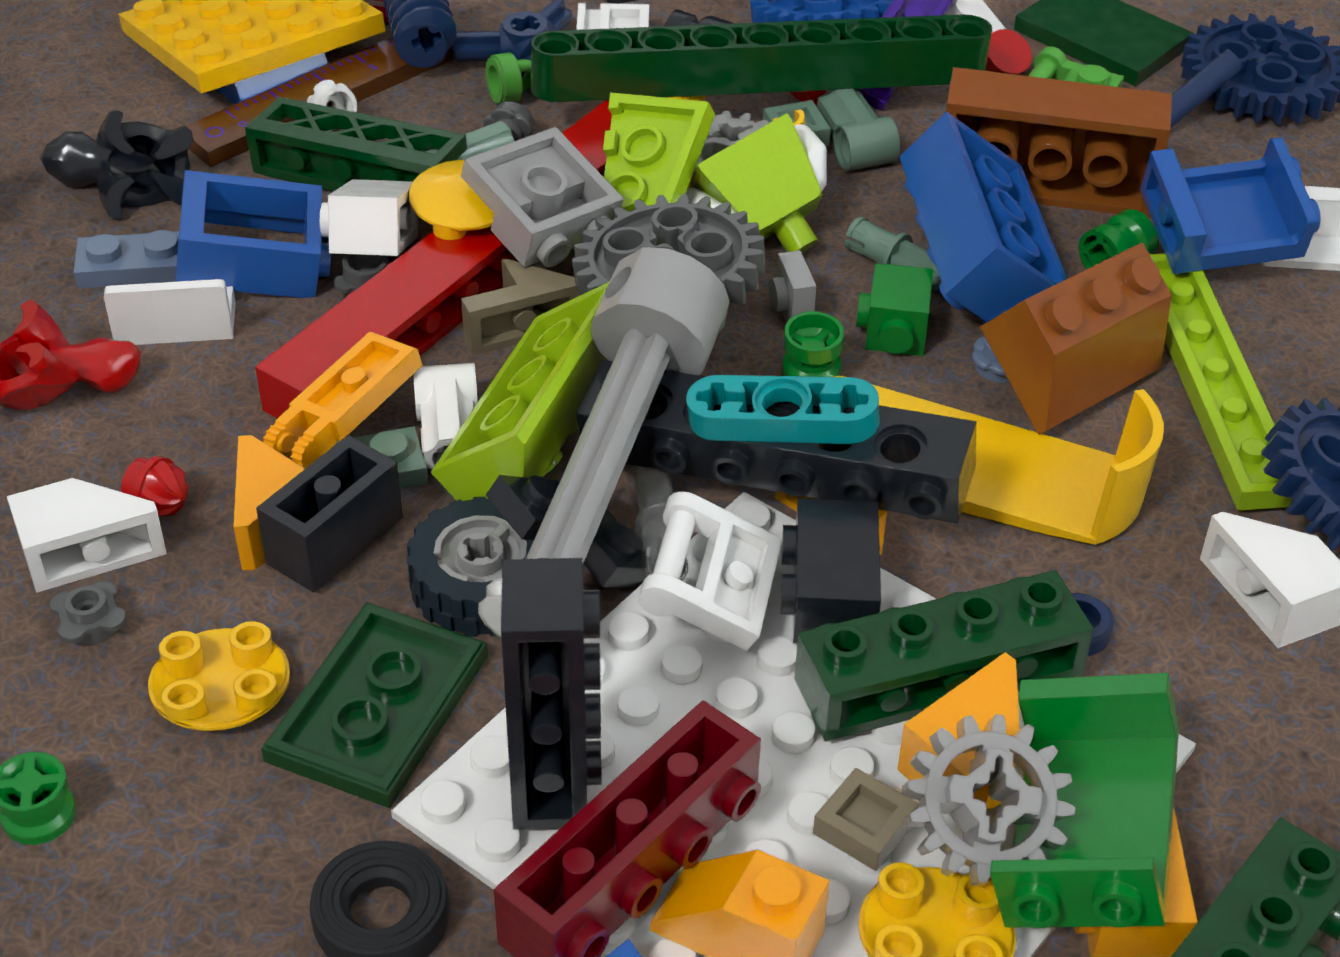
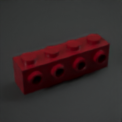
(630, 839)

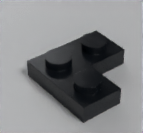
(616, 550)

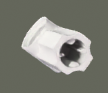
(443, 403)

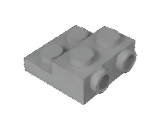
(540, 195)

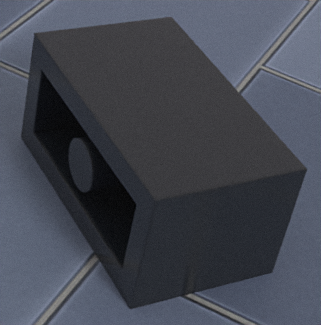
(330, 513)
(833, 562)

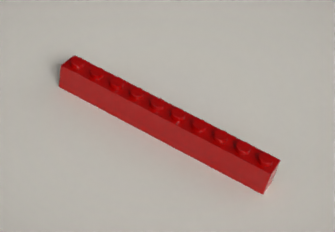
(411, 298)

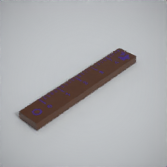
(363, 72)

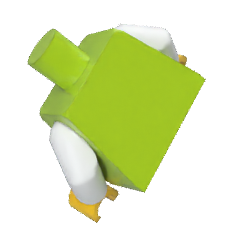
(772, 177)

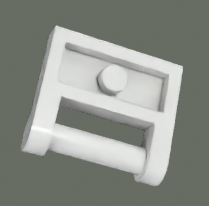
(733, 574)

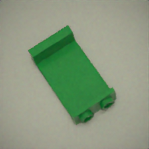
(1122, 756)

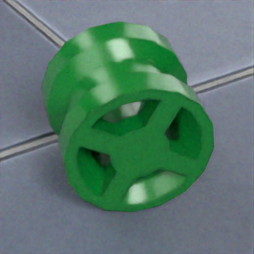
(24, 780)

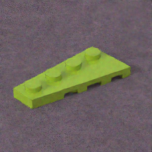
(654, 146)

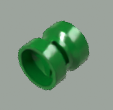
(1117, 235)
(812, 345)

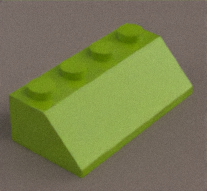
(528, 404)

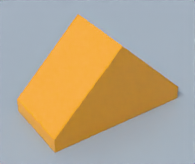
(258, 476)

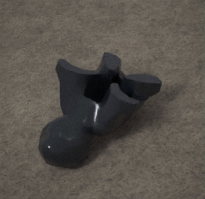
(129, 161)

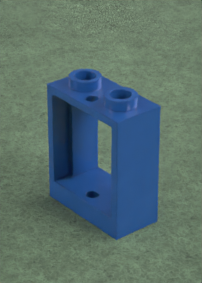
(252, 263)

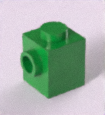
(896, 309)

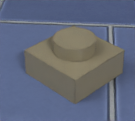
(864, 818)

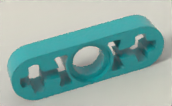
(828, 393)

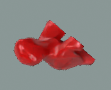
(42, 364)

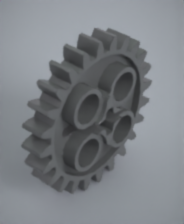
(706, 233)

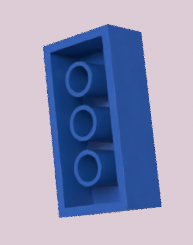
(978, 220)

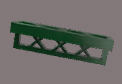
(310, 155)

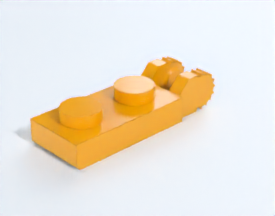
(342, 398)

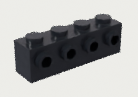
(545, 687)

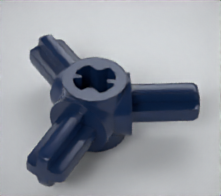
(514, 34)

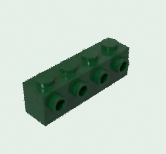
(910, 656)
(1275, 902)

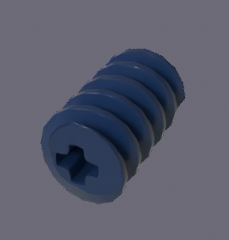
(421, 30)

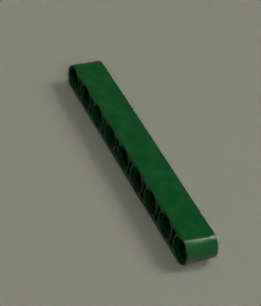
(756, 57)

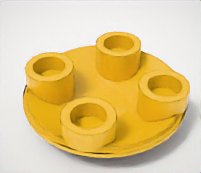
(448, 201)
(218, 677)
(932, 916)

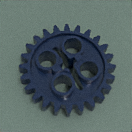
(1281, 72)
(1307, 462)

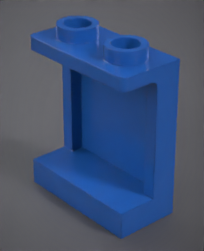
(1230, 210)

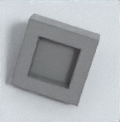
(794, 286)

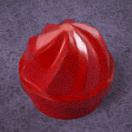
(157, 481)

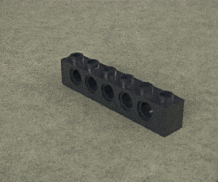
(909, 466)

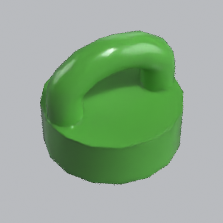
(505, 77)

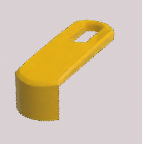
(1051, 481)

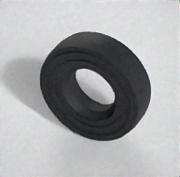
(373, 866)

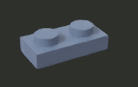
(126, 259)

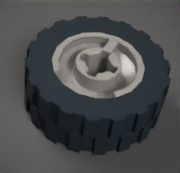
(455, 560)

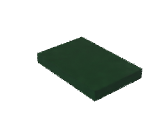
(1105, 35)
(375, 704)

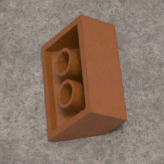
(1083, 337)

